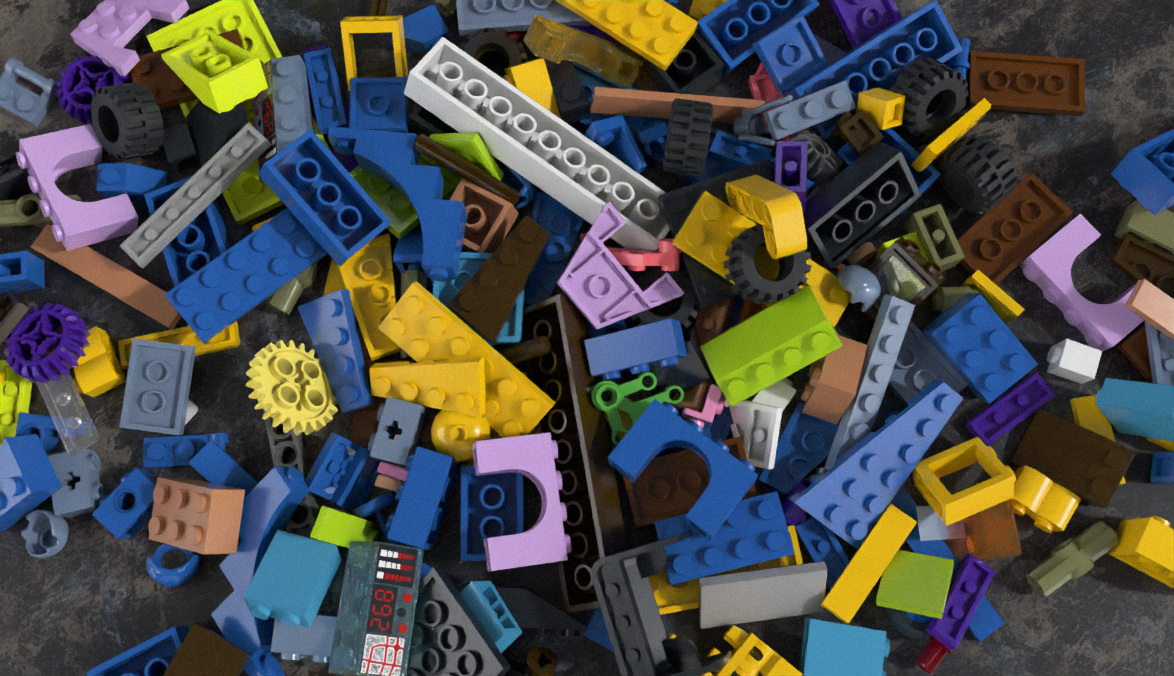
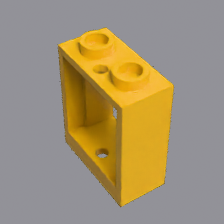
(373, 24)
(973, 499)

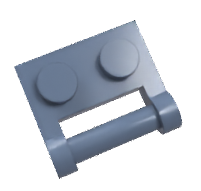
(22, 101)

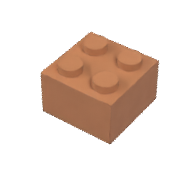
(487, 217)
(833, 381)

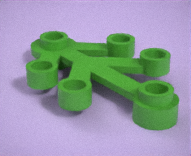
(634, 409)

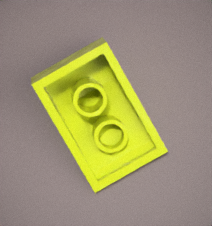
(217, 71)

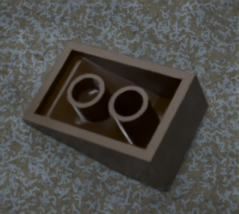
(1073, 457)

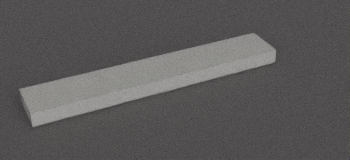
(195, 195)

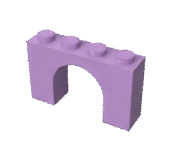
(73, 221)
(1051, 270)
(534, 458)

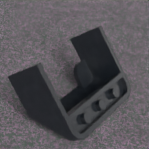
(635, 619)

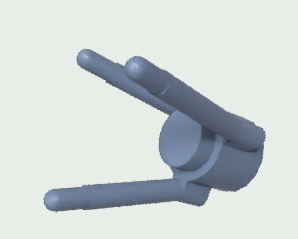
(749, 126)

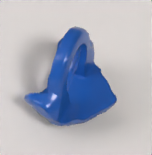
(176, 576)

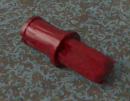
(932, 655)

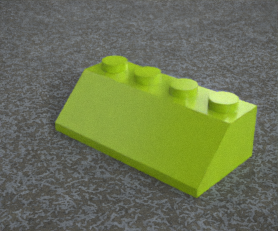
(770, 345)

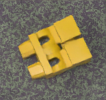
(743, 663)

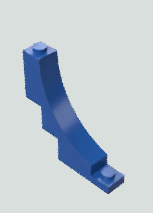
(396, 160)
(263, 513)

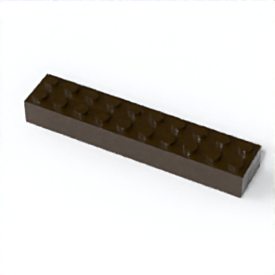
(582, 444)

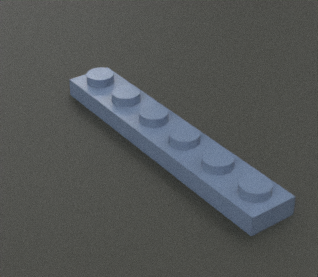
(874, 377)

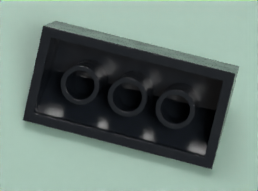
(858, 203)

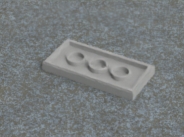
(761, 594)

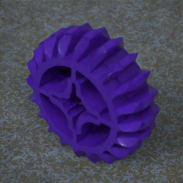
(79, 85)
(51, 349)

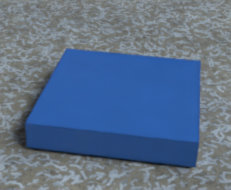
(790, 54)
(379, 104)

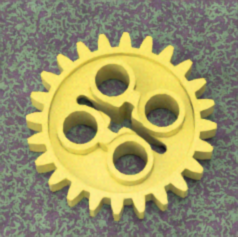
(291, 387)

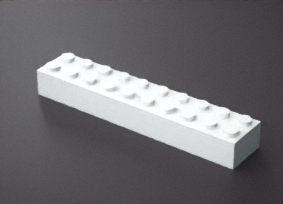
(536, 143)

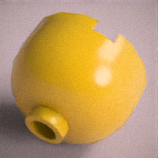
(456, 433)

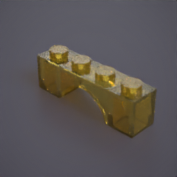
(560, 42)

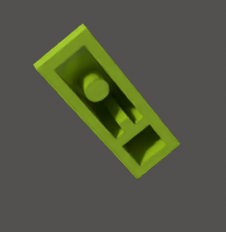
(342, 527)

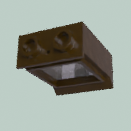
(904, 275)

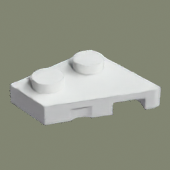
(759, 430)

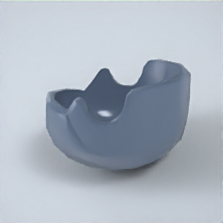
(861, 284)
(45, 534)

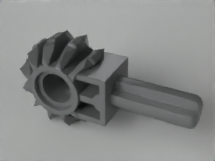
(821, 159)

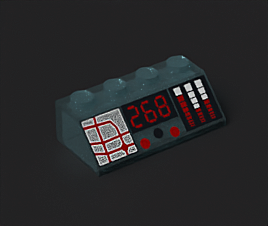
(376, 610)

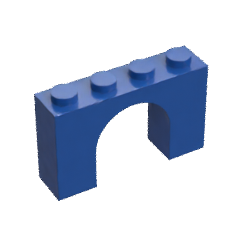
(663, 429)

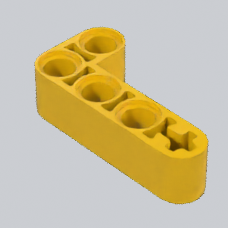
(775, 209)

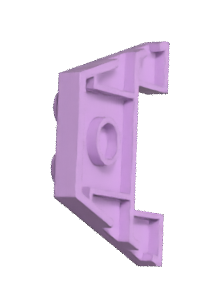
(117, 22)
(602, 285)

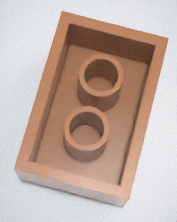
(196, 515)

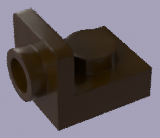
(857, 131)

